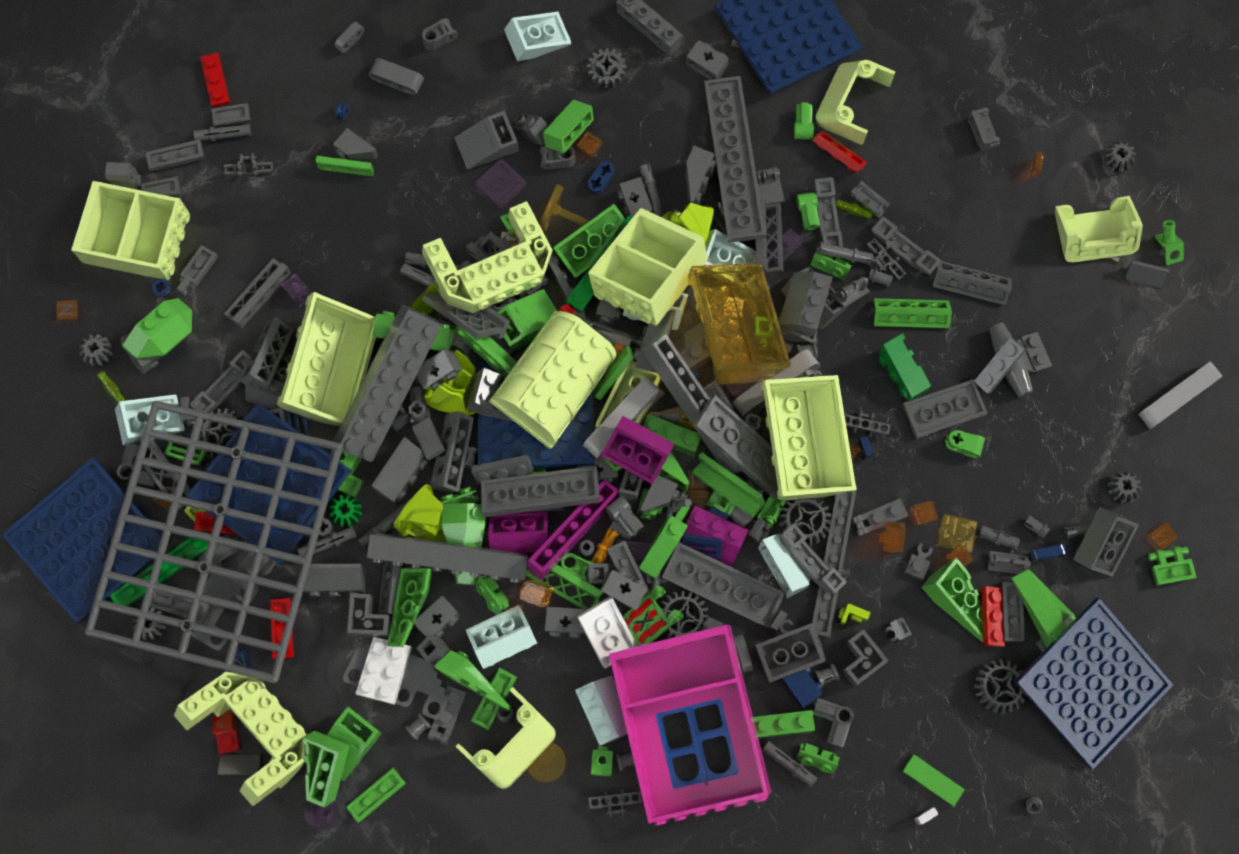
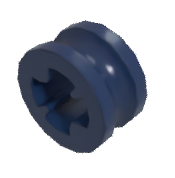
(341, 111)
(158, 283)

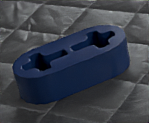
(604, 180)
(1048, 553)

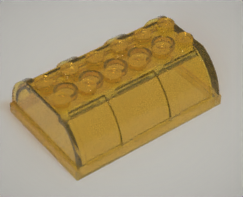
(738, 322)

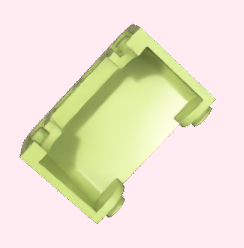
(1100, 232)

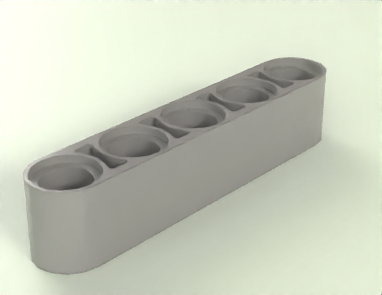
(1180, 395)
(753, 400)
(630, 407)

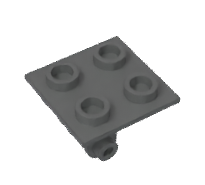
(769, 185)

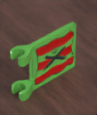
(648, 619)

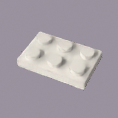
(606, 630)
(383, 671)

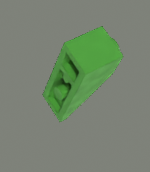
(662, 546)

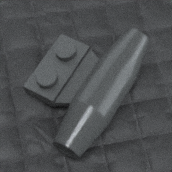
(1033, 359)

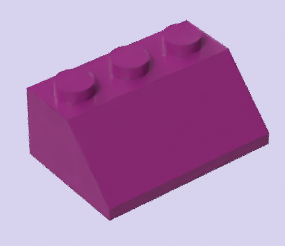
(637, 449)
(709, 525)
(518, 531)

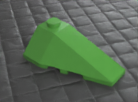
(463, 526)
(954, 593)
(410, 596)
(1044, 608)
(461, 670)

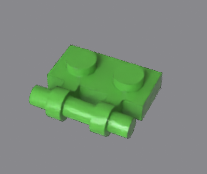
(1175, 571)

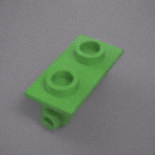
(837, 268)
(464, 496)
(771, 510)
(495, 601)
(808, 756)

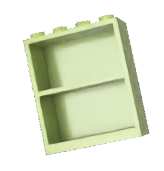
(131, 230)
(647, 266)

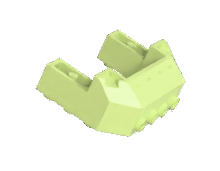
(495, 276)
(262, 717)

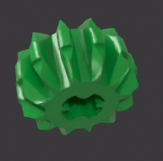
(337, 512)

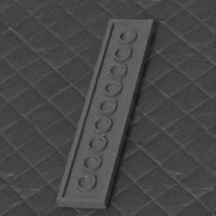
(734, 159)

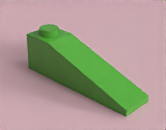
(586, 244)

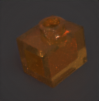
(893, 537)
(536, 593)

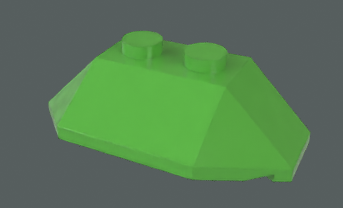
(160, 330)

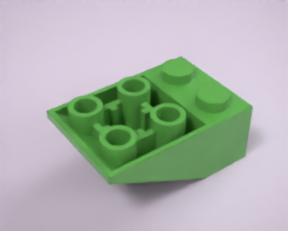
(526, 318)
(357, 733)

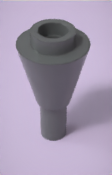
(671, 415)

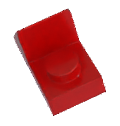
(226, 733)

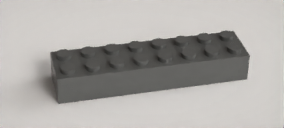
(387, 383)

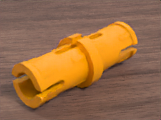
(607, 542)

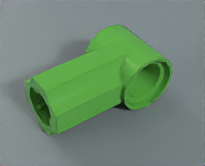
(804, 127)
(807, 205)

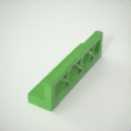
(912, 315)
(489, 351)
(728, 485)
(571, 579)

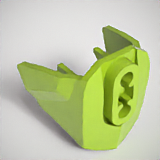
(693, 218)
(454, 394)
(421, 517)

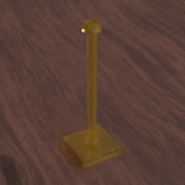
(553, 208)

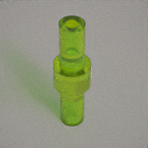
(854, 209)
(111, 387)

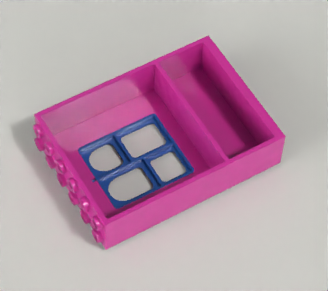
(679, 678)

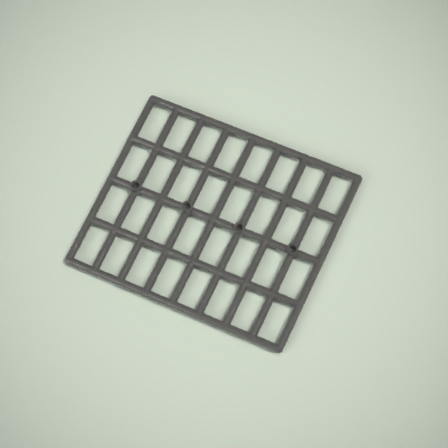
(205, 567)

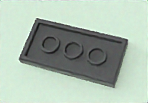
(944, 409)

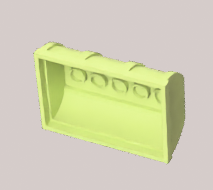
(328, 360)
(554, 377)
(808, 437)

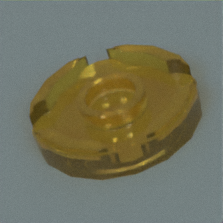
(548, 764)

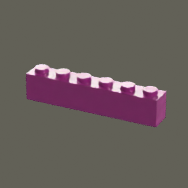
(571, 532)

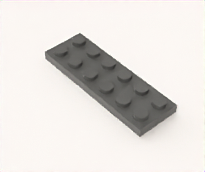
(738, 443)
(540, 491)
(723, 585)

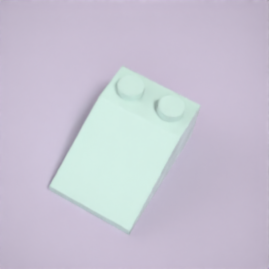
(536, 35)
(724, 253)
(134, 414)

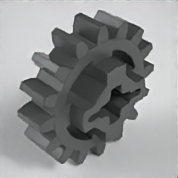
(597, 67)

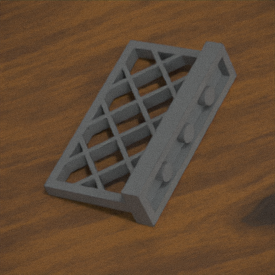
(486, 321)

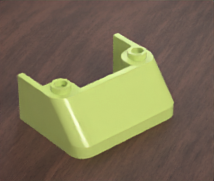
(837, 117)
(520, 751)

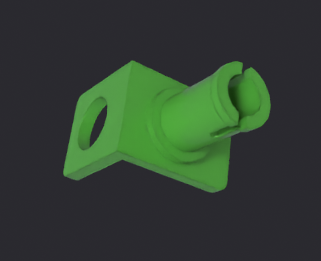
(1170, 242)

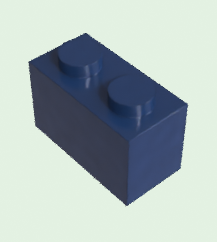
(802, 687)

